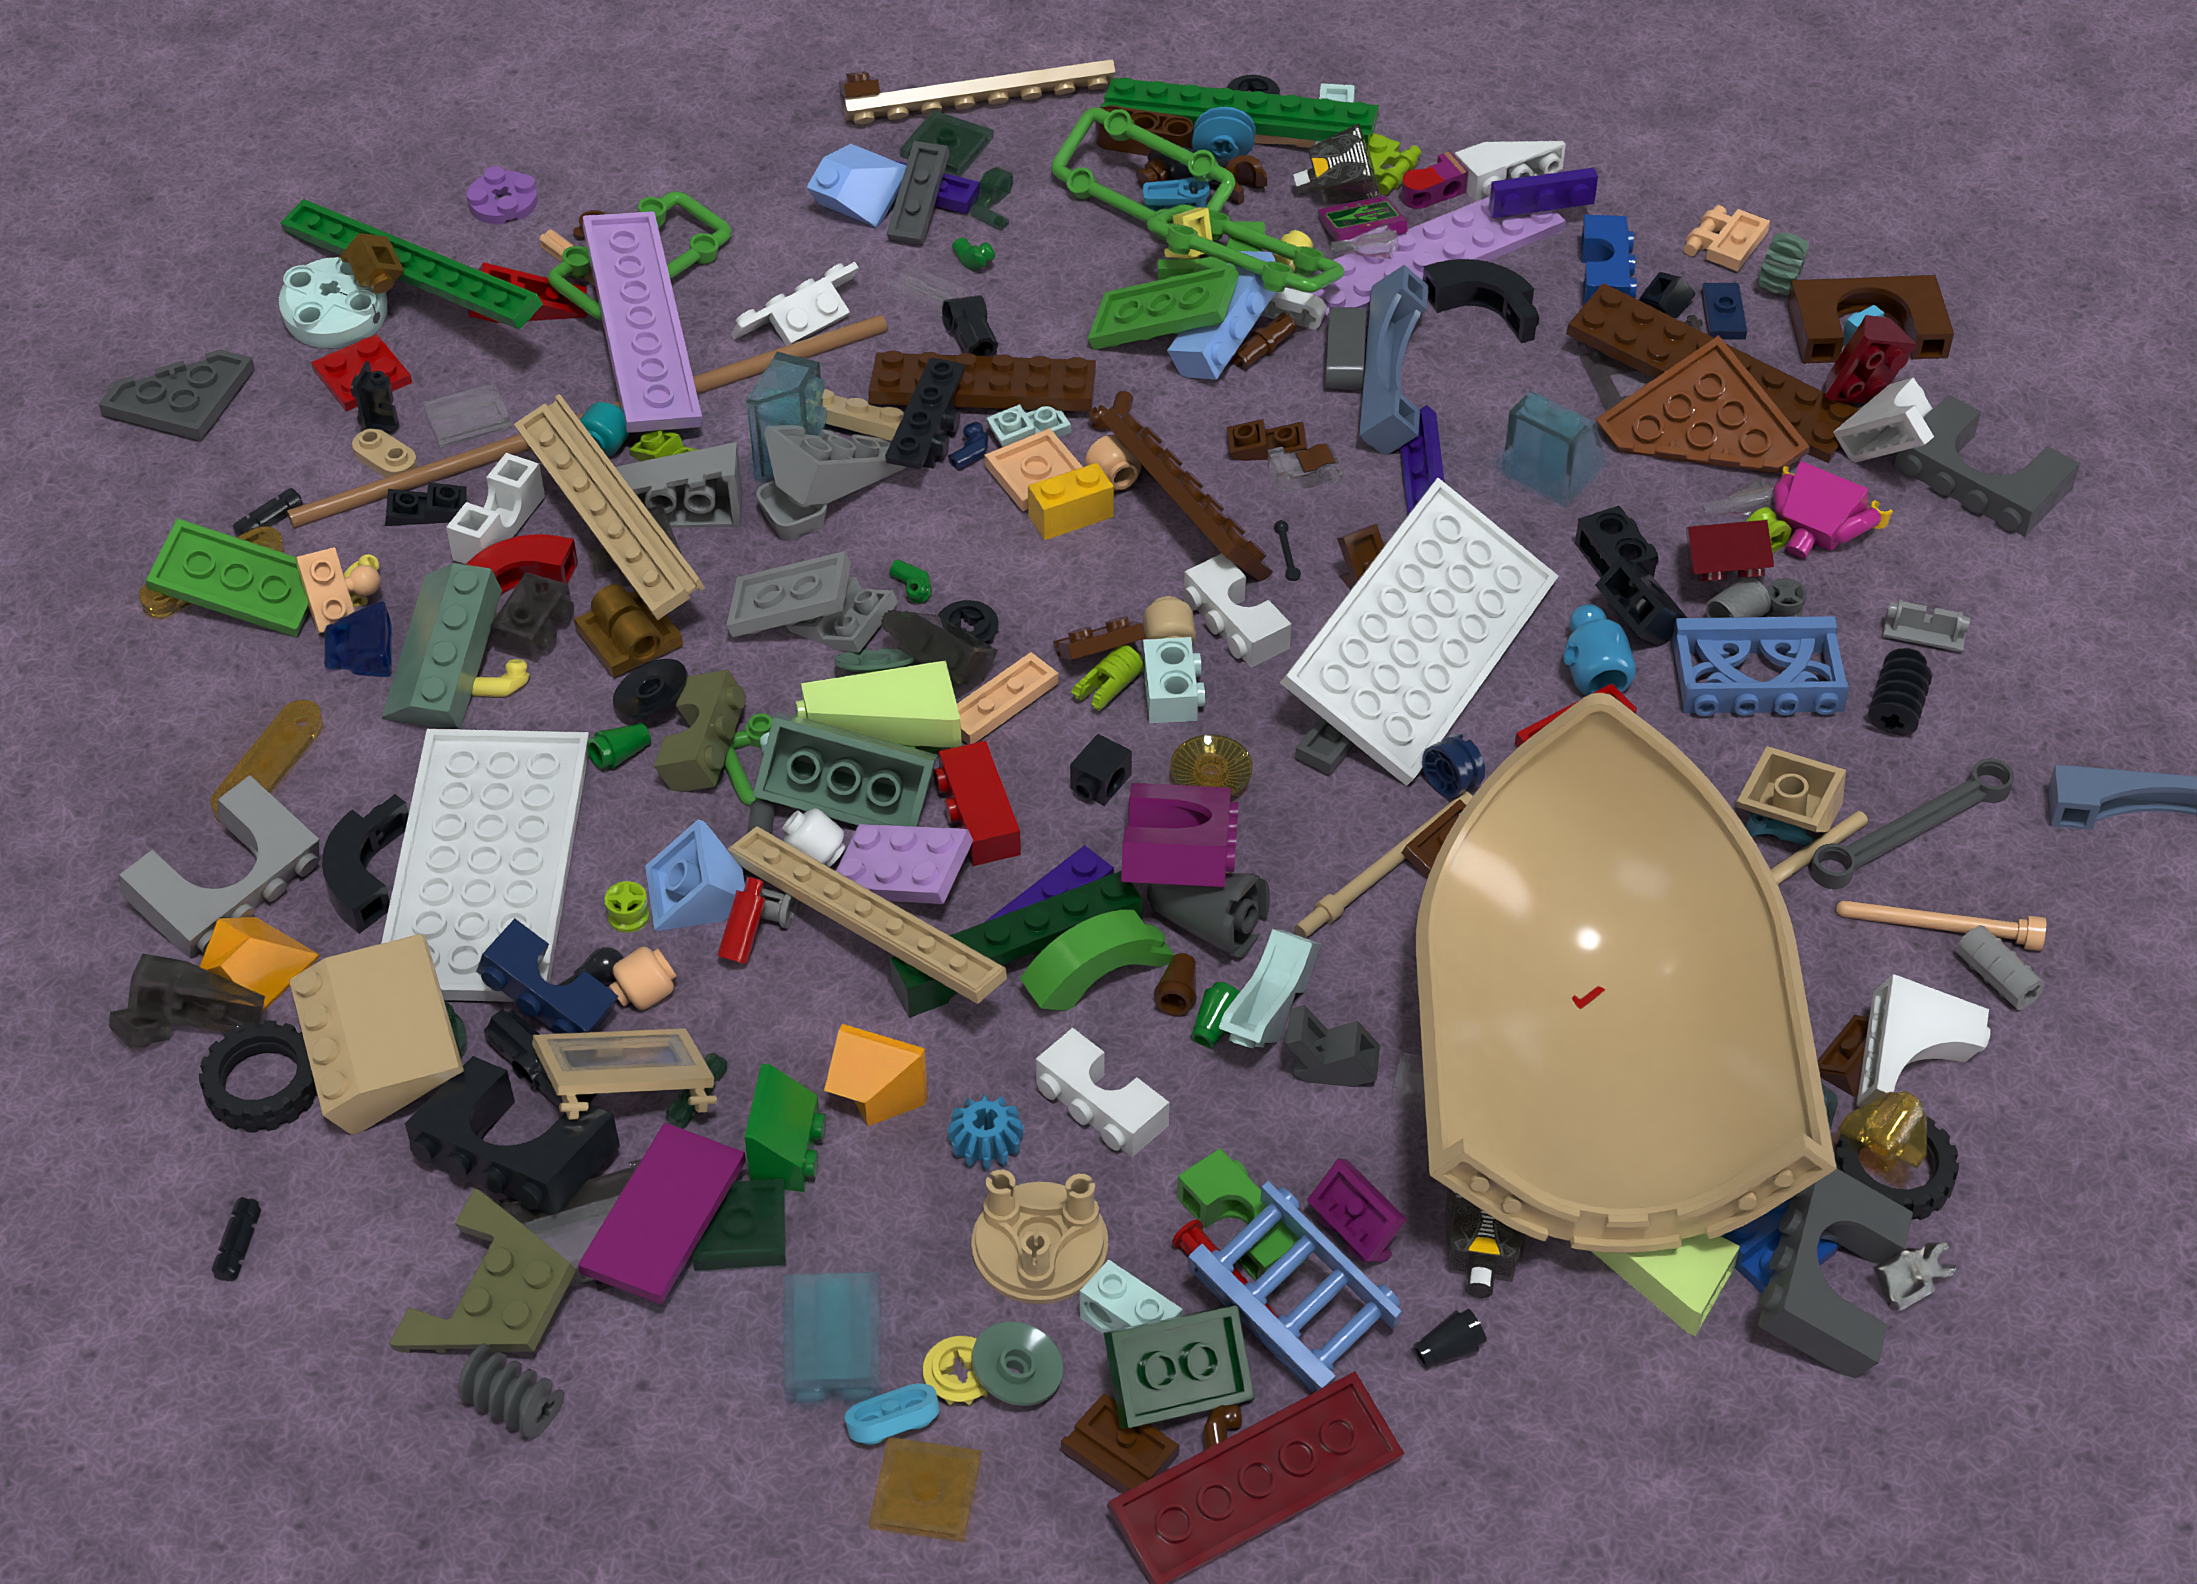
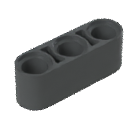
(1345, 348)

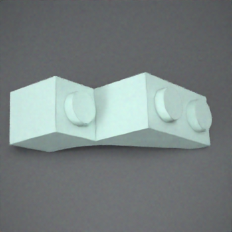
(1265, 1001)

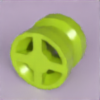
(1779, 530)
(617, 902)

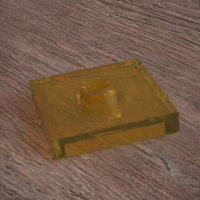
(926, 1489)

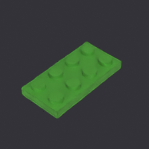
(1163, 307)
(230, 577)

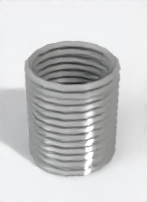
(1741, 599)

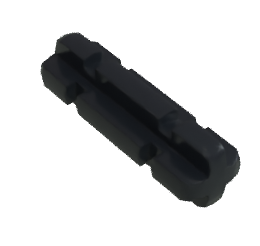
(269, 512)
(236, 1239)

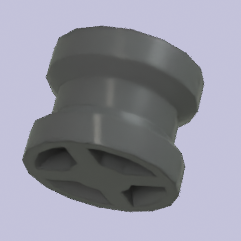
(1786, 598)

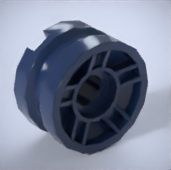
(1453, 766)

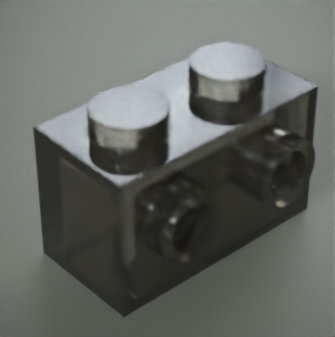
(532, 617)

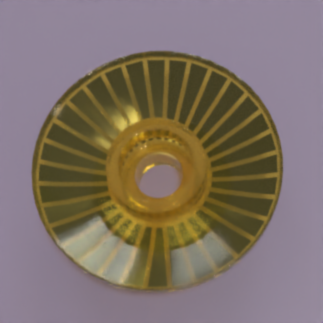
(1212, 755)

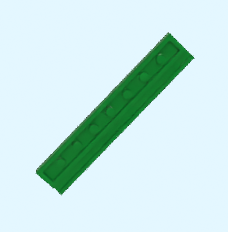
(1271, 113)

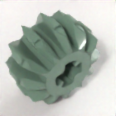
(1783, 262)

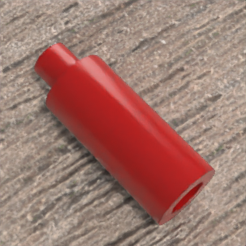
(742, 922)

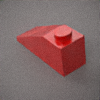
(554, 304)

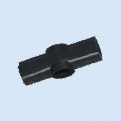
(514, 1040)

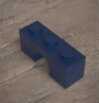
(512, 967)

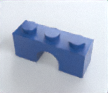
(1606, 254)

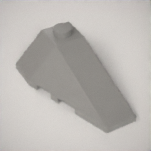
(825, 465)

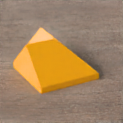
(256, 956)
(877, 1073)

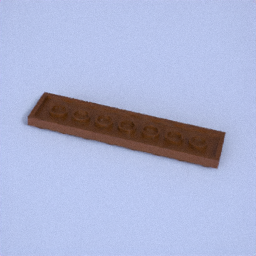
(1657, 342)

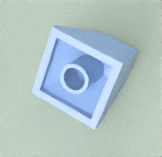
(857, 183)
(693, 880)

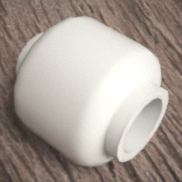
(815, 835)

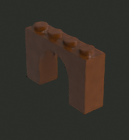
(1909, 301)

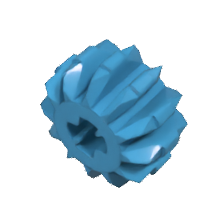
(985, 1131)

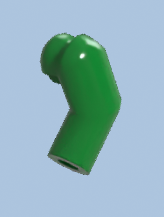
(973, 256)
(917, 580)

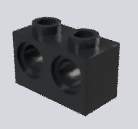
(1612, 534)

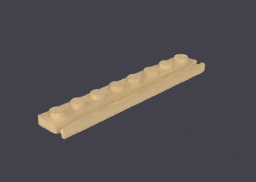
(609, 507)

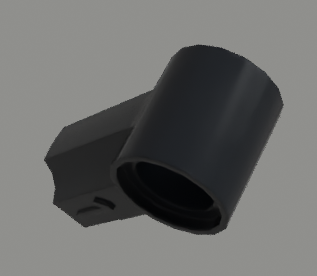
(969, 320)

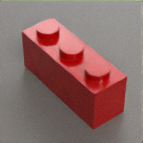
(978, 802)

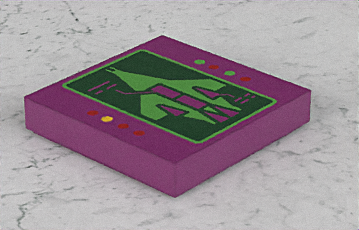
(1358, 217)

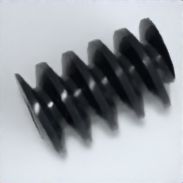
(1900, 692)

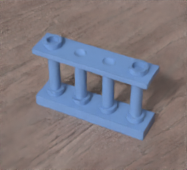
(1282, 1333)

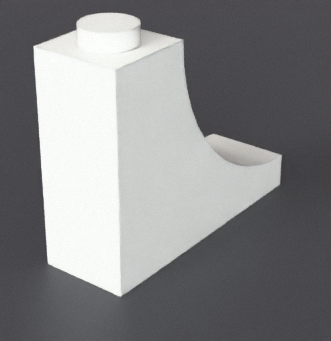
(1887, 423)
(1913, 1025)

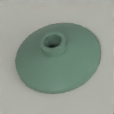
(872, 661)
(1021, 1348)

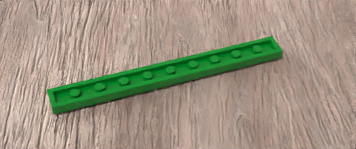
(421, 266)

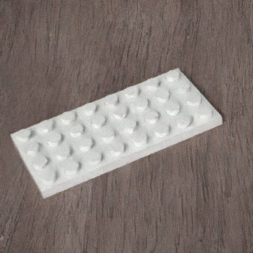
(1420, 631)
(487, 846)

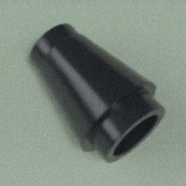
(1451, 1339)

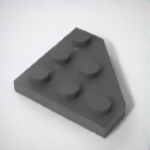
(180, 396)

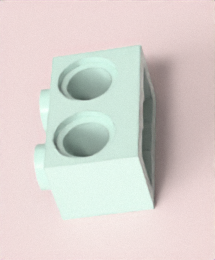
(1171, 680)
(1120, 1300)

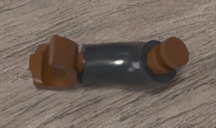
(1244, 168)

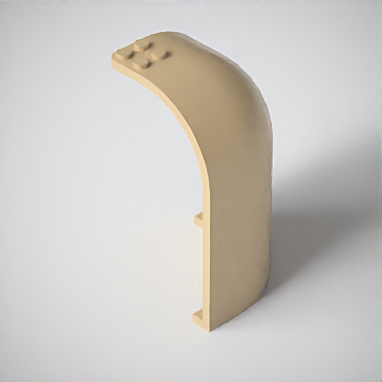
(1694, 1074)

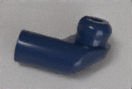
(974, 447)

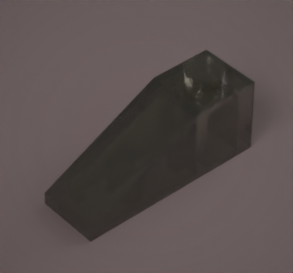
(190, 996)

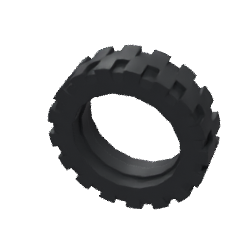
(268, 1111)
(1921, 1199)

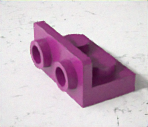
(1356, 1211)

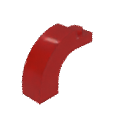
(535, 554)

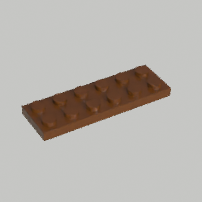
(991, 380)
(1187, 493)

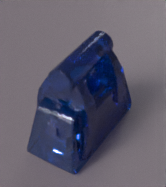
(361, 642)

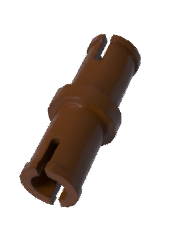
(1264, 341)

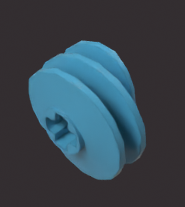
(1224, 132)

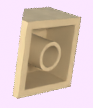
(1794, 790)

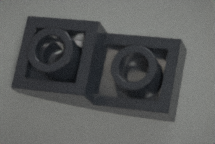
(417, 508)

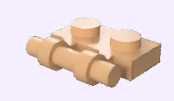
(1734, 243)

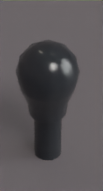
(599, 966)

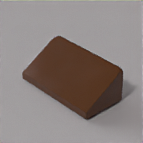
(1844, 1057)

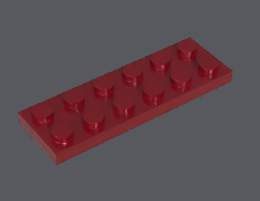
(1254, 1480)

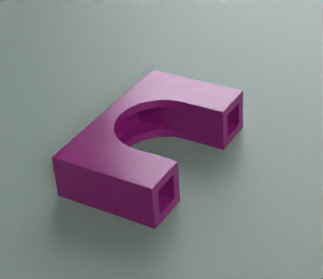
(1179, 835)

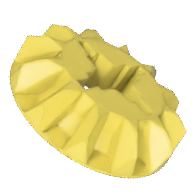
(941, 1362)

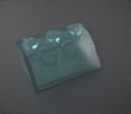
(784, 395)

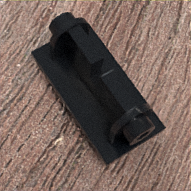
(374, 400)

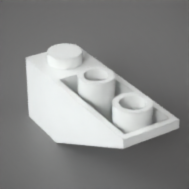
(1508, 160)

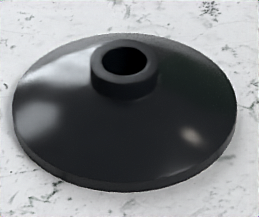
(650, 688)

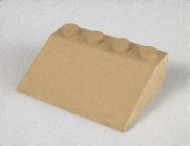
(375, 1030)

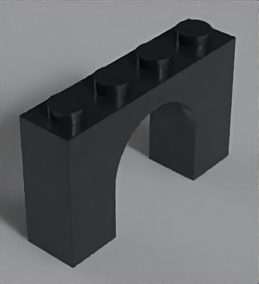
(536, 1172)

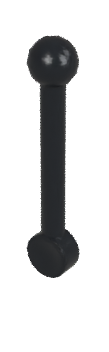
(1292, 573)

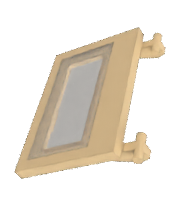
(623, 1064)

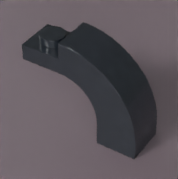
(1483, 285)
(349, 848)

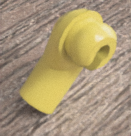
(505, 684)

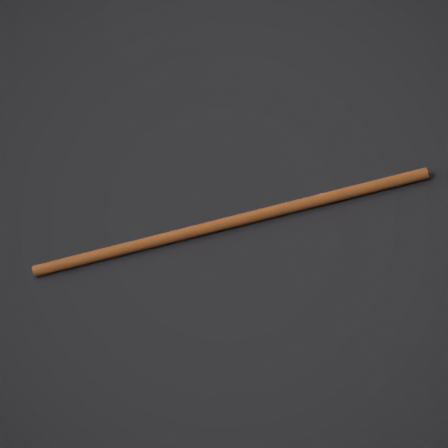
(516, 444)

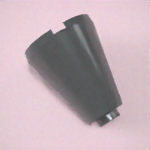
(1216, 914)

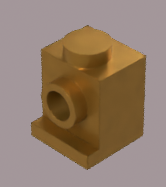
(373, 262)

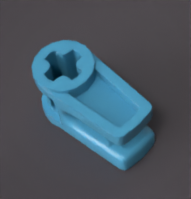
(1175, 192)

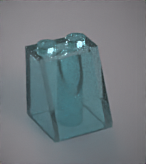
(1551, 449)
(833, 1335)

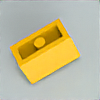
(1070, 501)

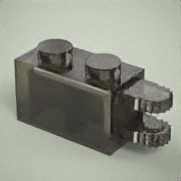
(936, 640)

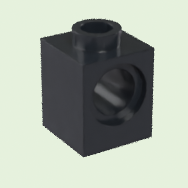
(1100, 770)

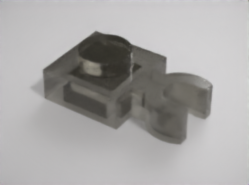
(1909, 1274)

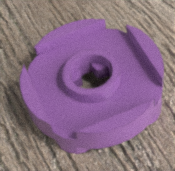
(518, 204)

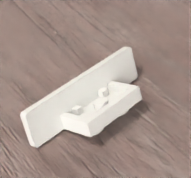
(803, 312)

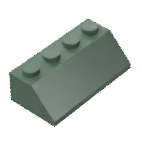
(444, 647)
(843, 773)

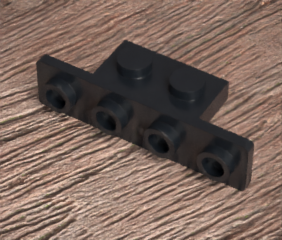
(928, 417)

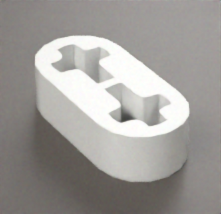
(1297, 306)

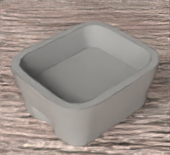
(786, 517)

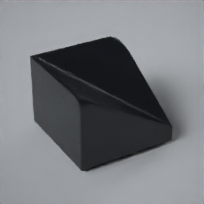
(1668, 294)

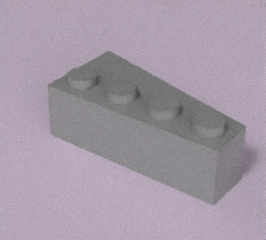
(693, 486)

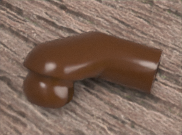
(1122, 404)
(1219, 1421)

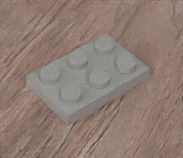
(789, 594)

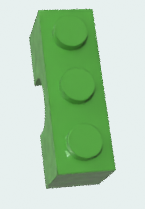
(1221, 1190)

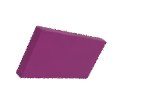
(662, 1213)

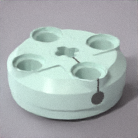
(328, 306)

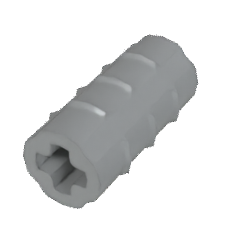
(2000, 967)

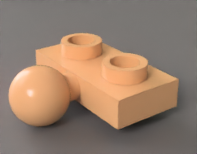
(329, 590)

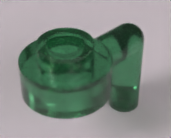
(994, 187)

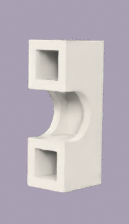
(513, 495)
(1250, 632)
(1123, 1117)

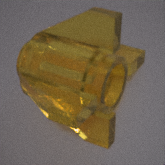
(1892, 1128)

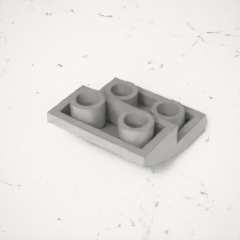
(852, 626)

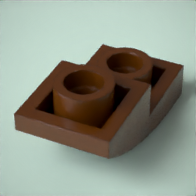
(1252, 439)

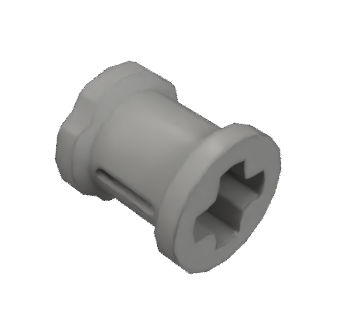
(779, 907)

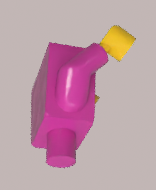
(1823, 509)

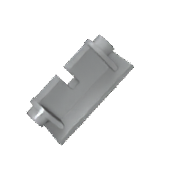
(1911, 624)

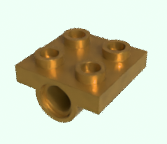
(625, 630)

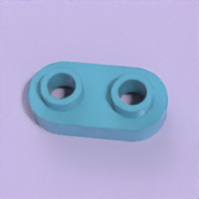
(892, 1413)

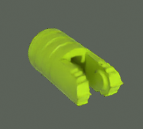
(1110, 676)

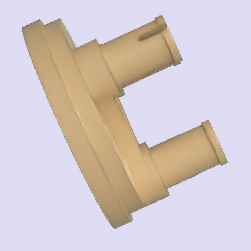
(1039, 1238)

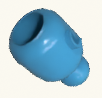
(1598, 652)

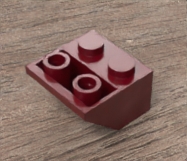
(1869, 361)
(1729, 548)

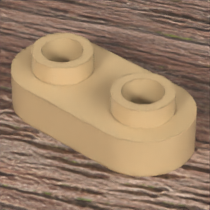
(383, 452)

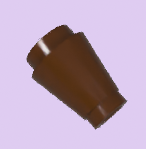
(1177, 986)

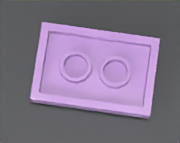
(906, 861)

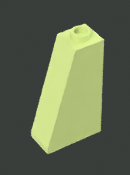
(894, 705)
(1680, 1279)

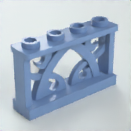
(1733, 691)

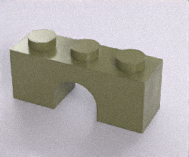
(697, 755)

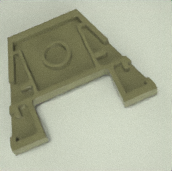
(508, 1295)

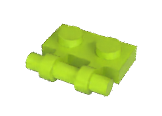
(1385, 152)

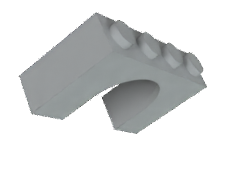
(190, 912)

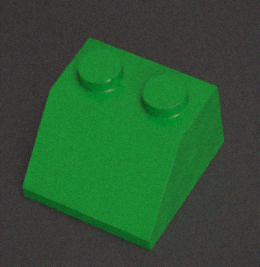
(783, 1130)

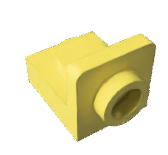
(1197, 219)

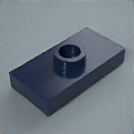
(1724, 310)

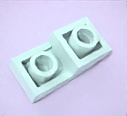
(1016, 425)

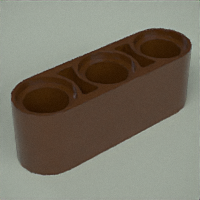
(1167, 126)

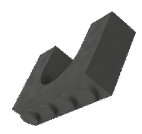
(2012, 500)
(1799, 1300)

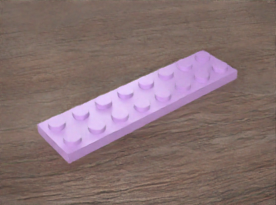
(1455, 235)
(641, 322)

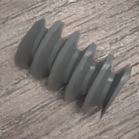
(508, 1393)

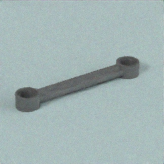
(1912, 824)

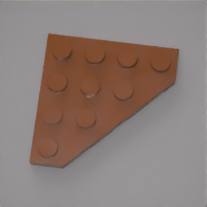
(1705, 414)

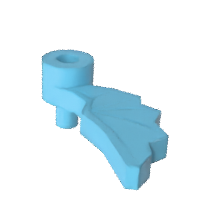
(1760, 825)

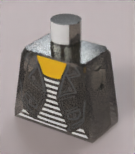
(1340, 169)
(1480, 1246)

